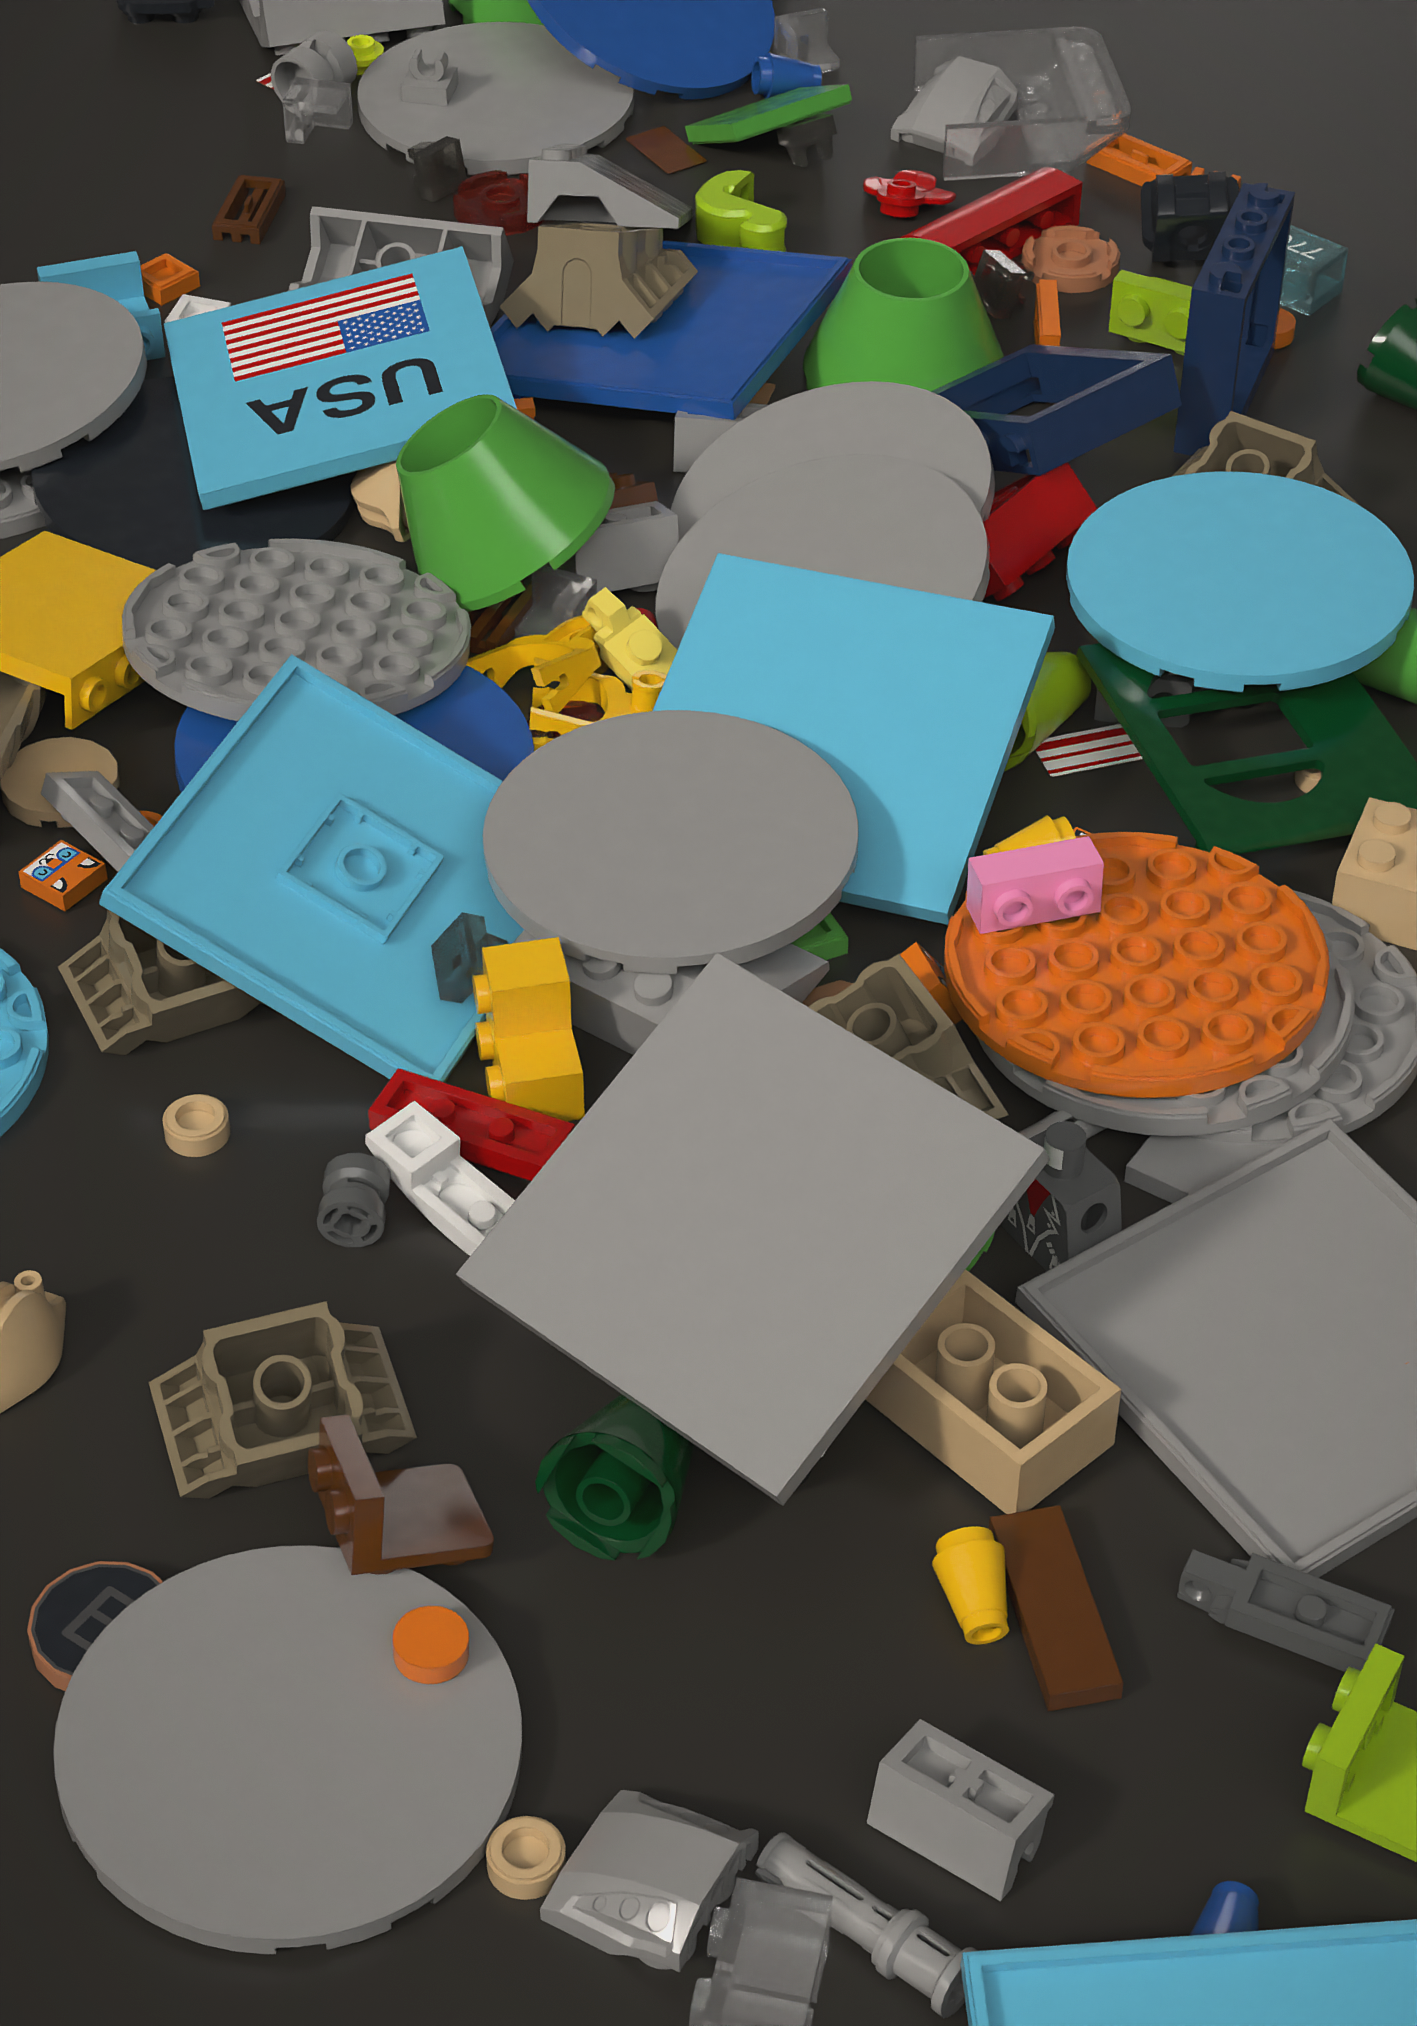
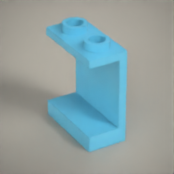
(120, 279)

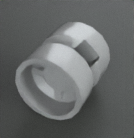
(318, 57)

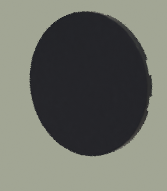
(140, 499)

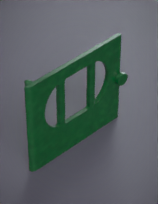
(1335, 721)

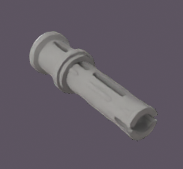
(896, 1939)

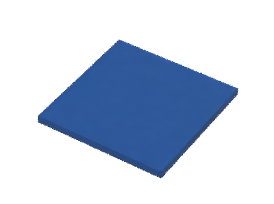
(700, 354)

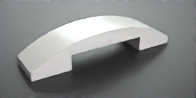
(435, 1178)

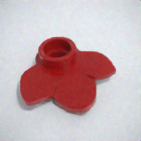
(907, 192)

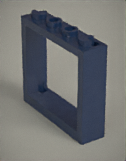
(1234, 329)
(1095, 396)

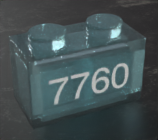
(1312, 271)

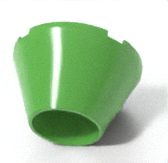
(903, 319)
(496, 498)

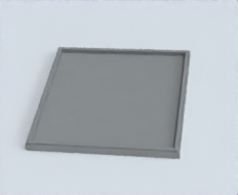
(752, 1224)
(1265, 1345)

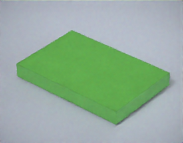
(768, 114)

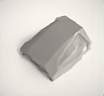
(956, 94)
(647, 1879)

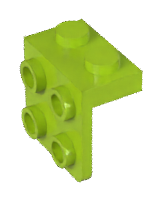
(1150, 310)
(1368, 1758)

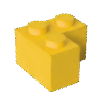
(529, 1028)

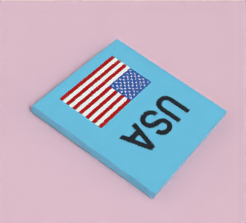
(329, 374)

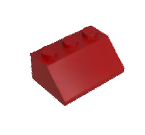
(1029, 522)

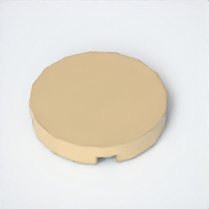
(25, 778)

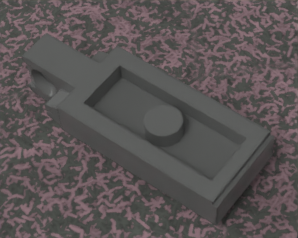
(1287, 1608)

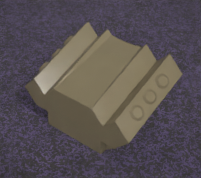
(599, 277)
(1258, 447)
(145, 990)
(904, 1020)
(257, 1396)

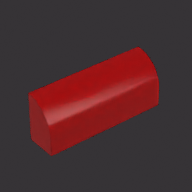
(1008, 216)

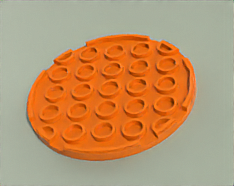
(1163, 993)

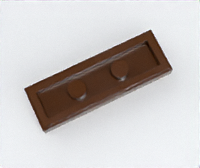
(1056, 1609)

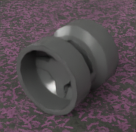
(349, 1210)

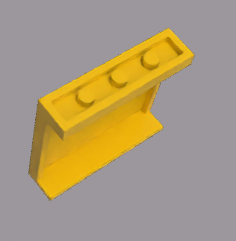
(66, 621)

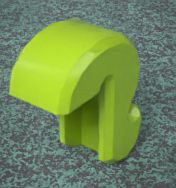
(731, 217)

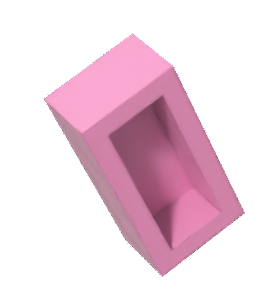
(1034, 884)

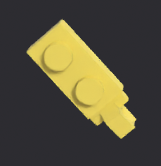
(627, 638)

